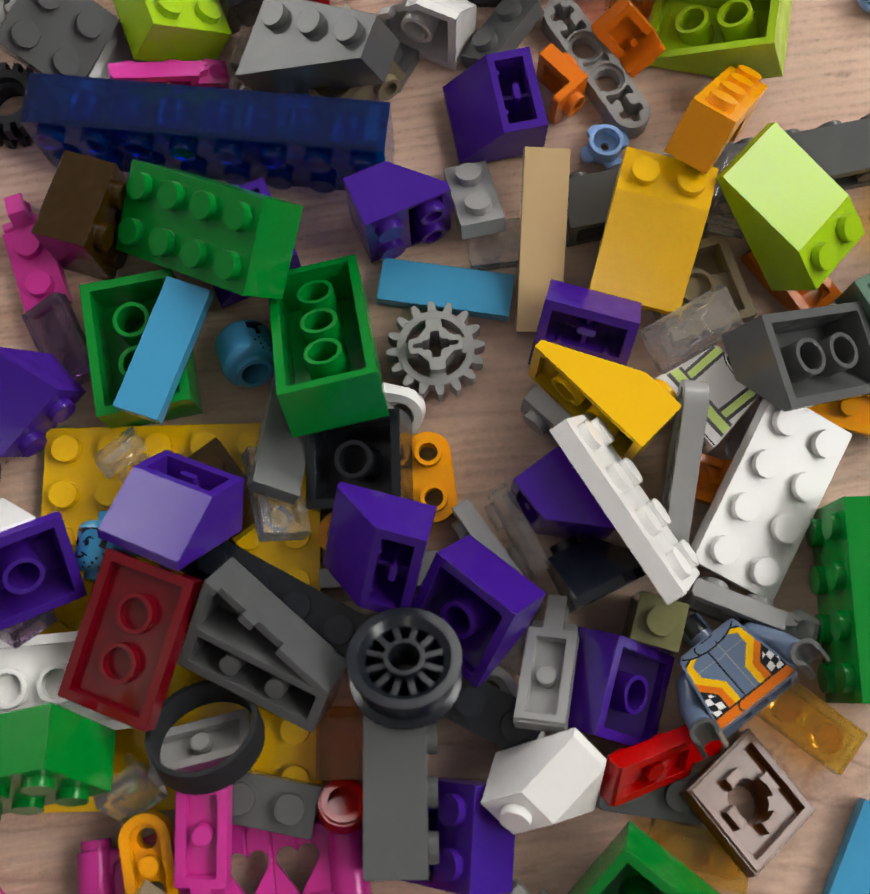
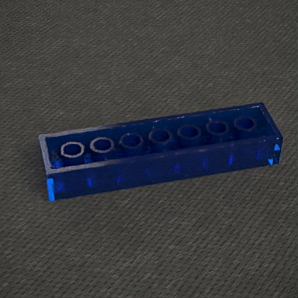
(209, 130)

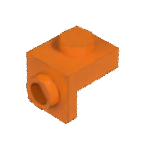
(628, 36)
(564, 79)

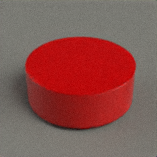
(341, 806)

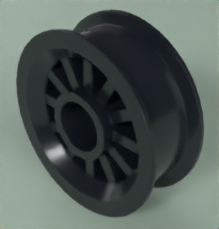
(391, 641)

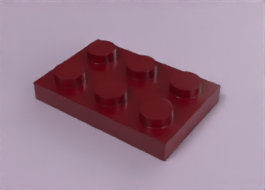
(130, 639)

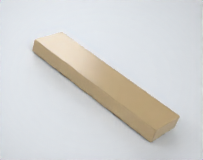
(541, 230)

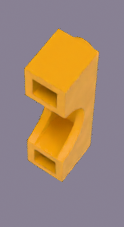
(716, 117)

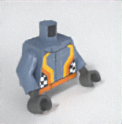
(736, 674)

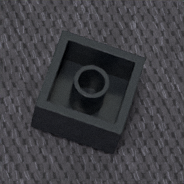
(361, 454)

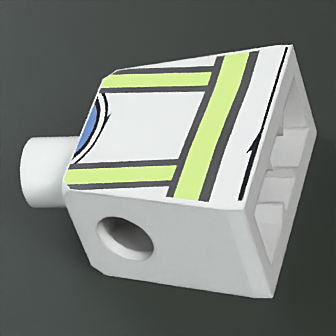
(727, 396)

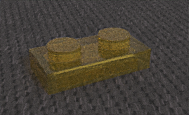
(815, 727)
(700, 853)

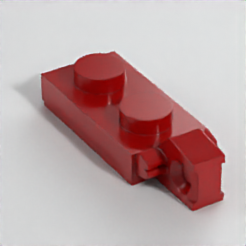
(651, 765)

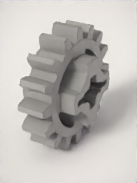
(452, 347)

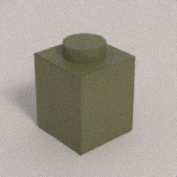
(655, 622)

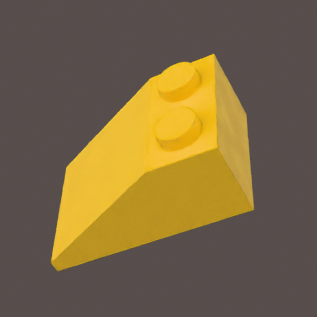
(653, 230)
(622, 396)

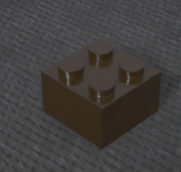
(83, 216)

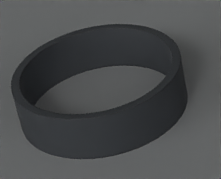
(222, 774)

